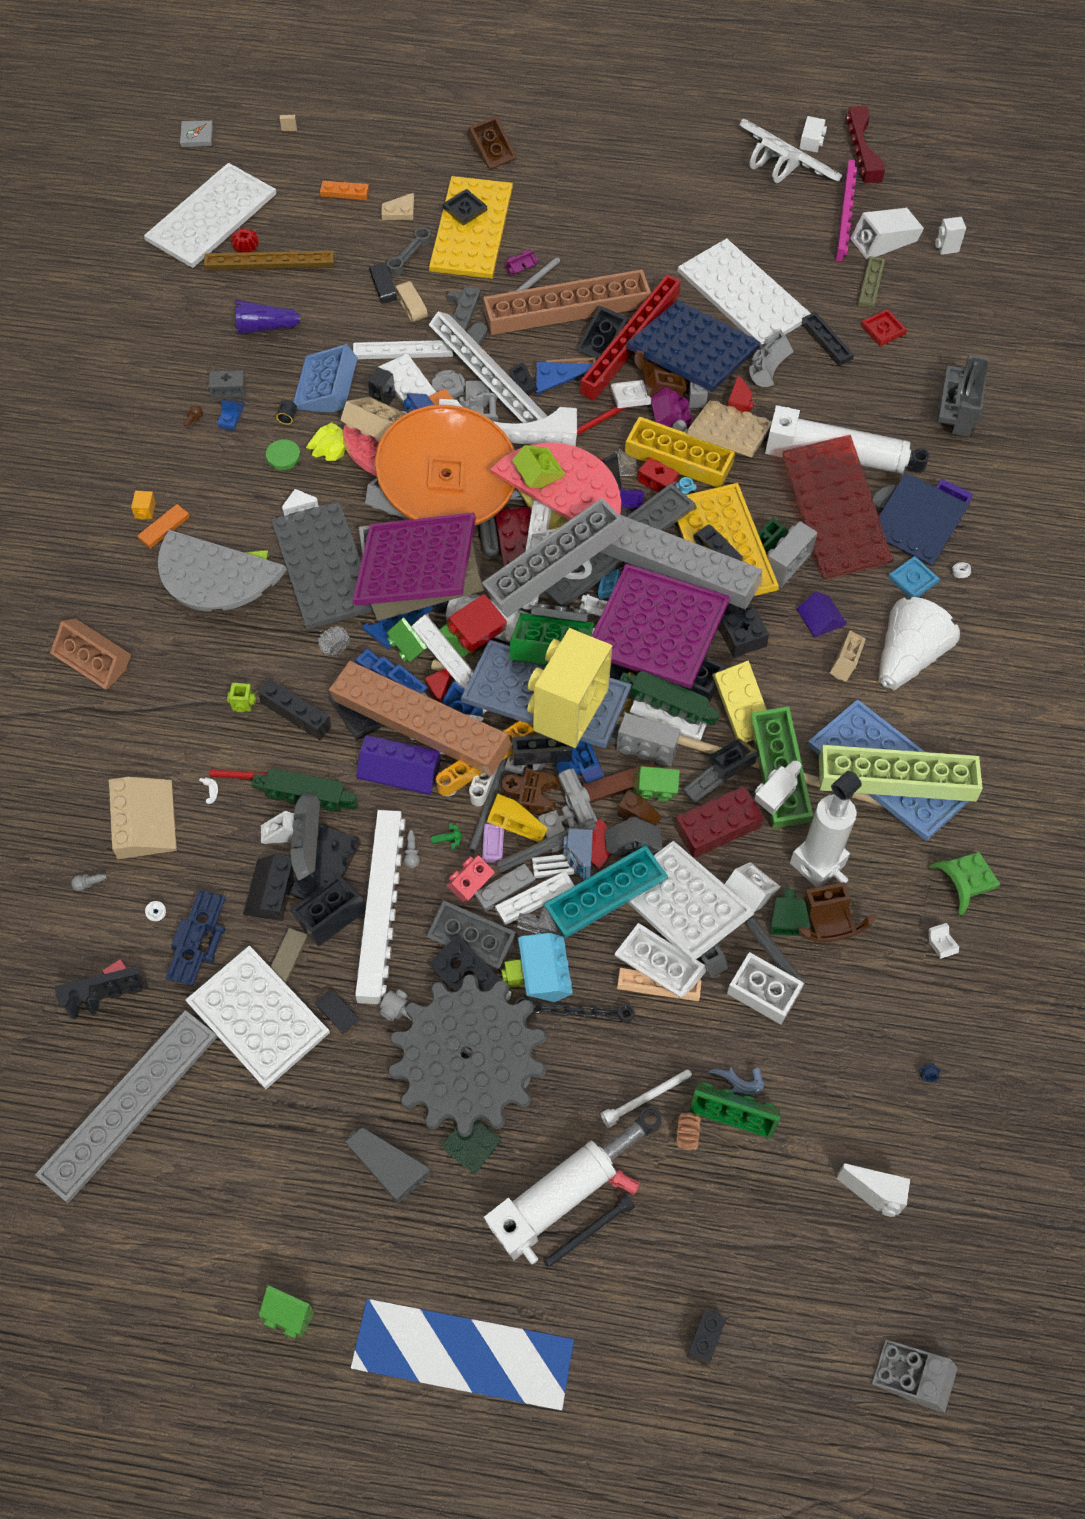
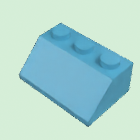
(545, 966)

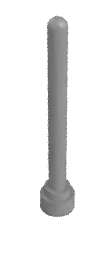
(538, 275)

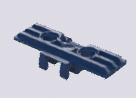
(189, 937)

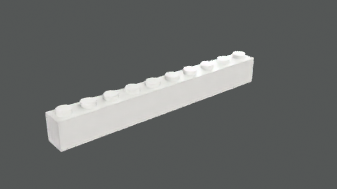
(486, 368)
(379, 907)

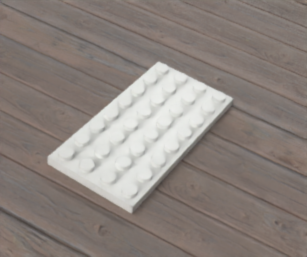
(210, 215)
(743, 292)

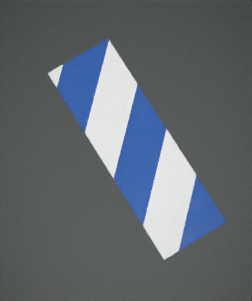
(463, 1354)

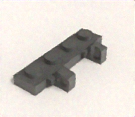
(466, 304)

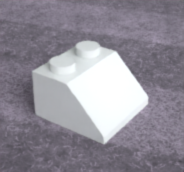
(752, 886)

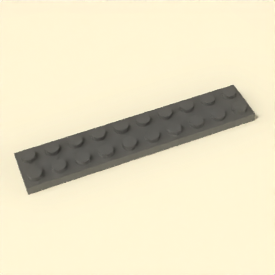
(658, 512)

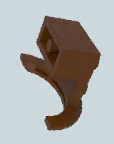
(658, 377)
(831, 915)

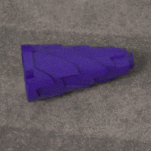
(258, 317)

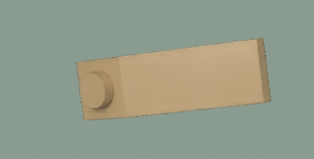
(847, 656)

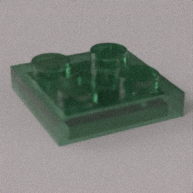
(474, 1149)

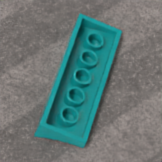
(605, 891)

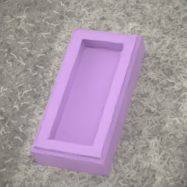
(493, 843)

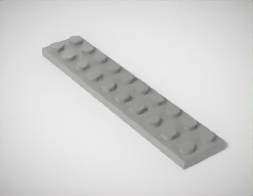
(126, 1106)

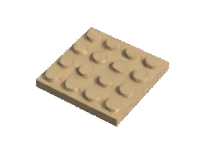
(730, 428)

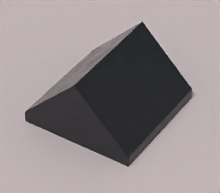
(733, 759)

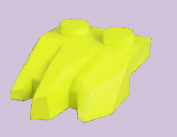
(328, 442)

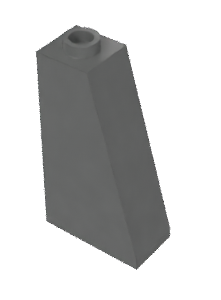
(388, 1165)

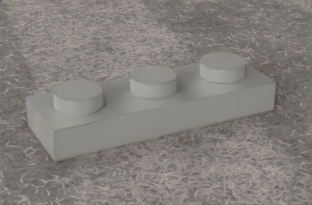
(504, 887)

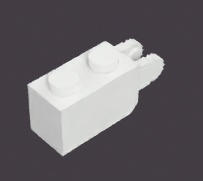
(778, 787)

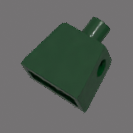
(789, 915)

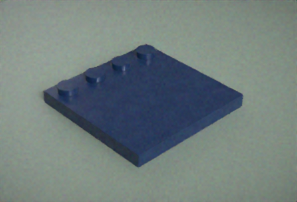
(920, 518)

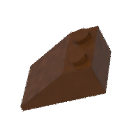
(491, 142)

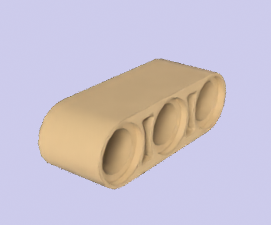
(411, 301)

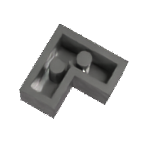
(632, 836)

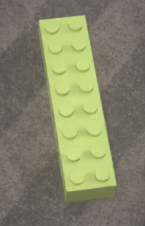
(903, 772)

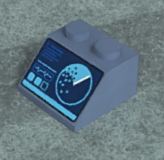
(579, 851)

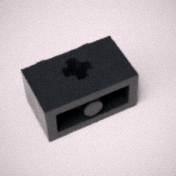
(382, 386)
(706, 1337)

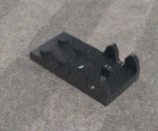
(333, 857)
(99, 987)

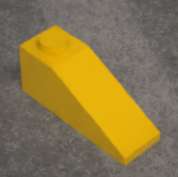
(515, 818)

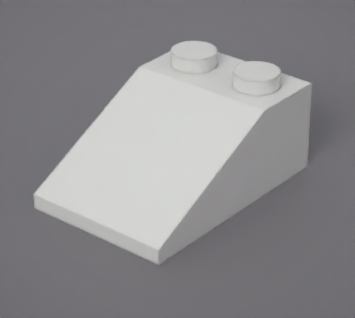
(878, 1189)

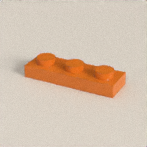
(344, 190)

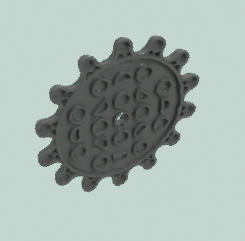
(474, 1085)

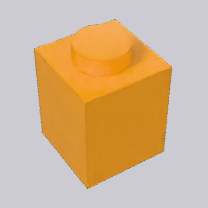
(143, 505)

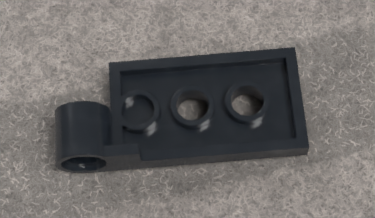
(470, 962)

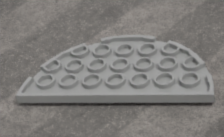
(212, 575)

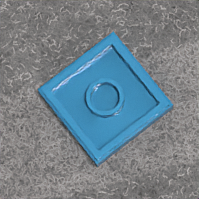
(913, 578)

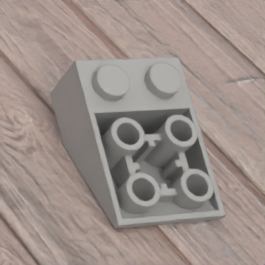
(915, 1375)

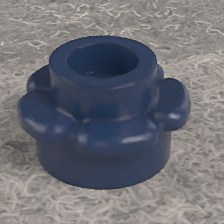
(930, 1072)

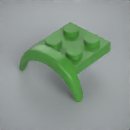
(970, 877)

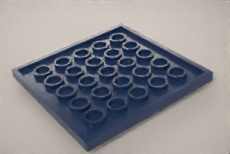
(694, 345)

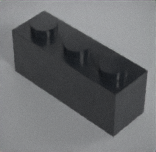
(539, 750)

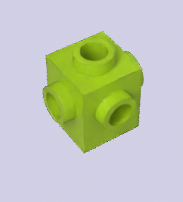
(241, 697)

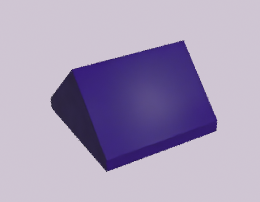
(820, 614)

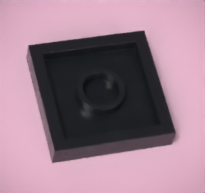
(464, 207)

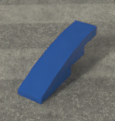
(390, 671)

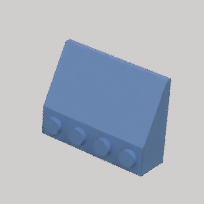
(326, 380)

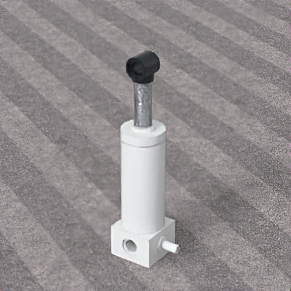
(824, 849)
(562, 1190)

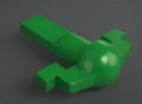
(456, 835)

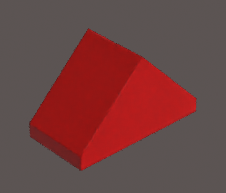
(438, 684)

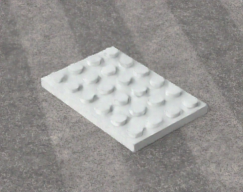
(691, 905)
(257, 1017)

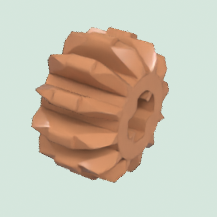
(688, 1131)

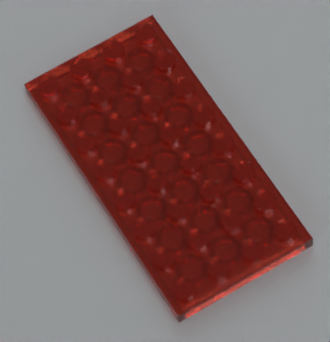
(837, 506)

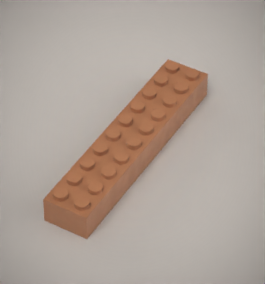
(565, 301)
(421, 718)

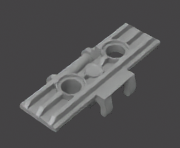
(478, 397)

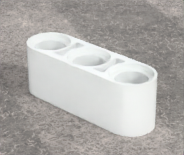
(482, 787)

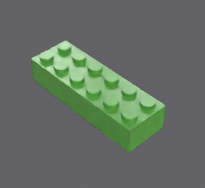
(778, 747)

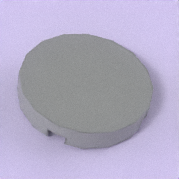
(451, 381)

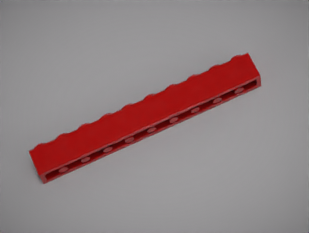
(616, 353)

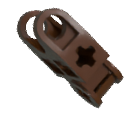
(521, 790)

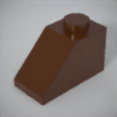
(636, 806)

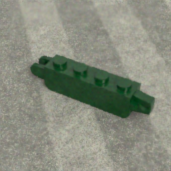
(671, 698)
(291, 786)

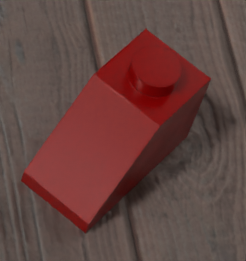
(741, 396)

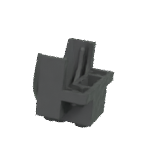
(963, 395)

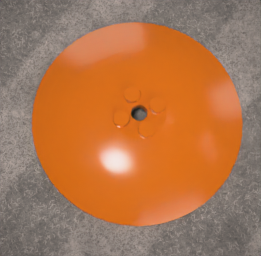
(439, 441)

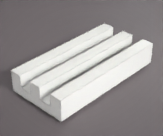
(550, 865)

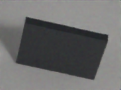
(356, 723)

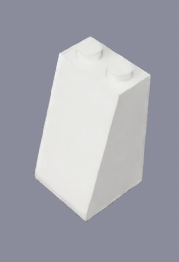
(885, 231)

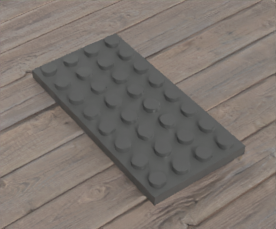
(321, 563)

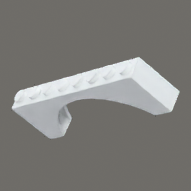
(555, 428)

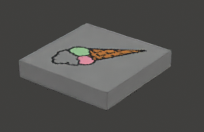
(196, 133)

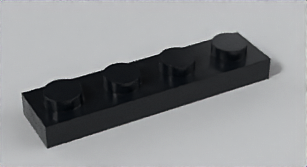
(827, 338)

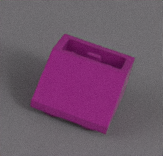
(670, 407)

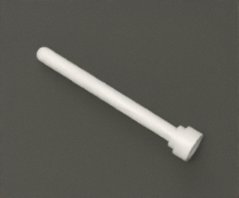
(611, 1116)

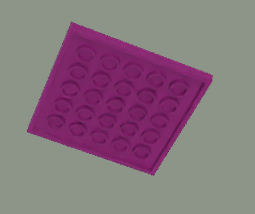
(415, 559)
(660, 624)

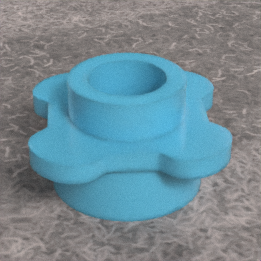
(688, 482)

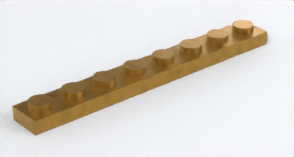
(268, 260)

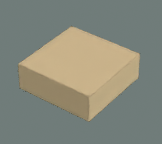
(288, 123)

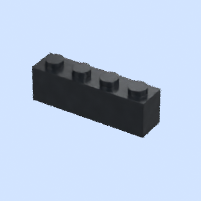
(294, 709)

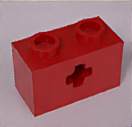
(656, 475)

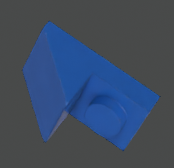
(230, 414)

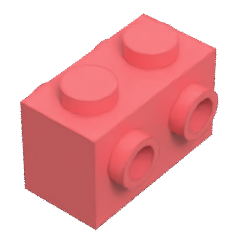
(469, 878)

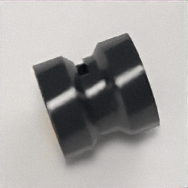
(286, 412)

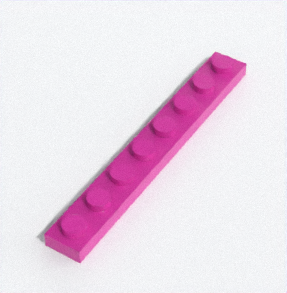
(846, 214)

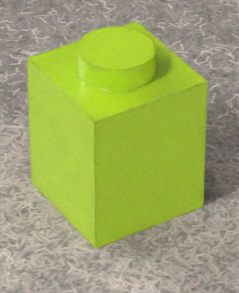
(513, 973)

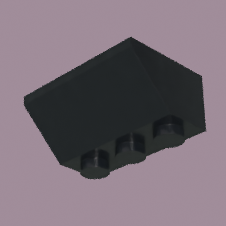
(270, 888)
(328, 910)

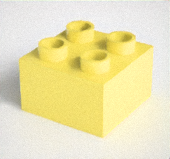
(570, 686)

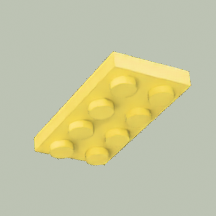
(740, 697)

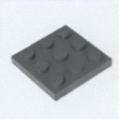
(561, 612)

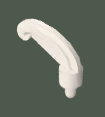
(213, 789)

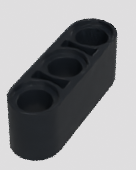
(383, 283)

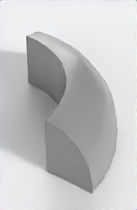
(768, 358)

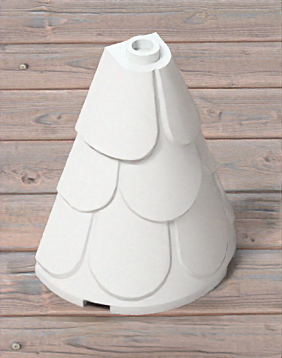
(914, 639)

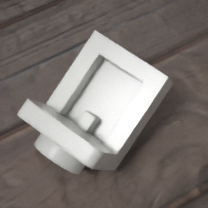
(942, 941)

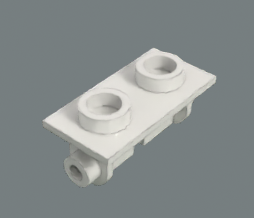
(593, 605)

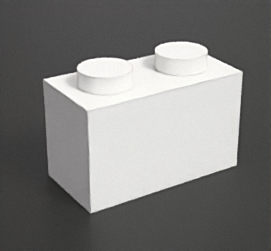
(812, 134)
(950, 235)

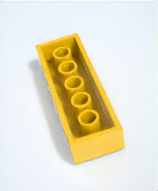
(680, 452)

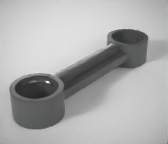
(409, 251)

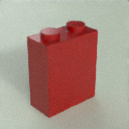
(476, 623)

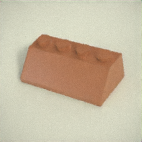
(89, 653)

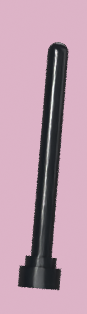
(623, 1205)

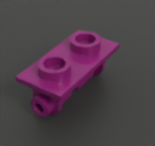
(515, 264)

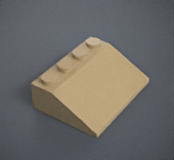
(370, 416)
(142, 816)

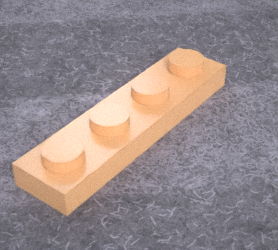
(637, 982)

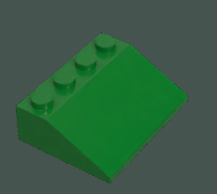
(536, 632)
(735, 1110)

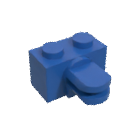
(583, 761)

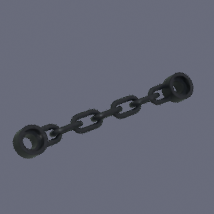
(624, 1008)

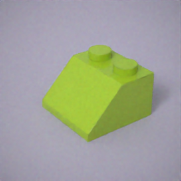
(537, 466)

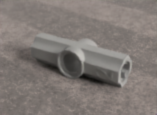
(576, 796)

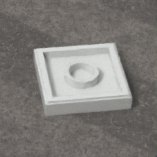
(630, 394)

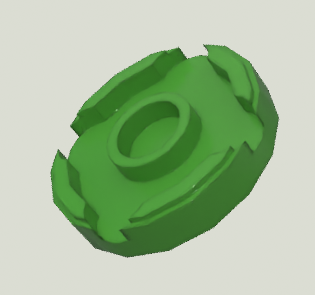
(283, 454)

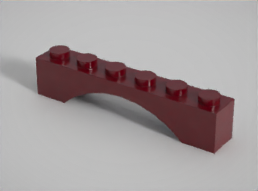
(870, 164)

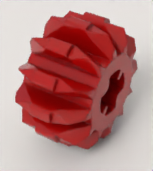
(245, 240)

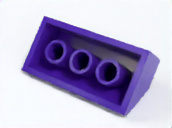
(398, 765)

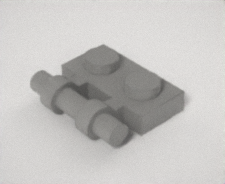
(554, 823)

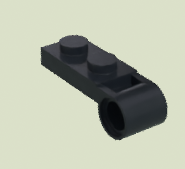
(711, 539)

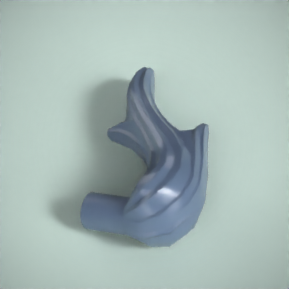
(739, 1085)

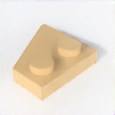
(399, 208)

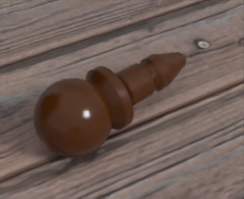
(193, 415)

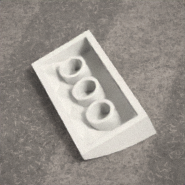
(660, 961)

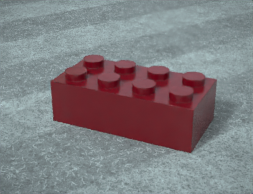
(512, 532)
(718, 822)

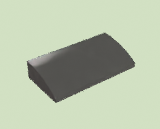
(483, 936)

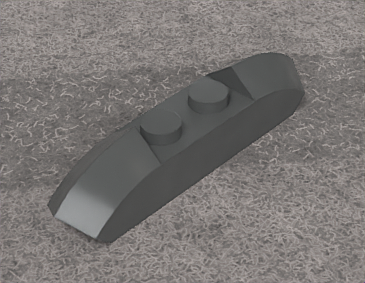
(305, 835)

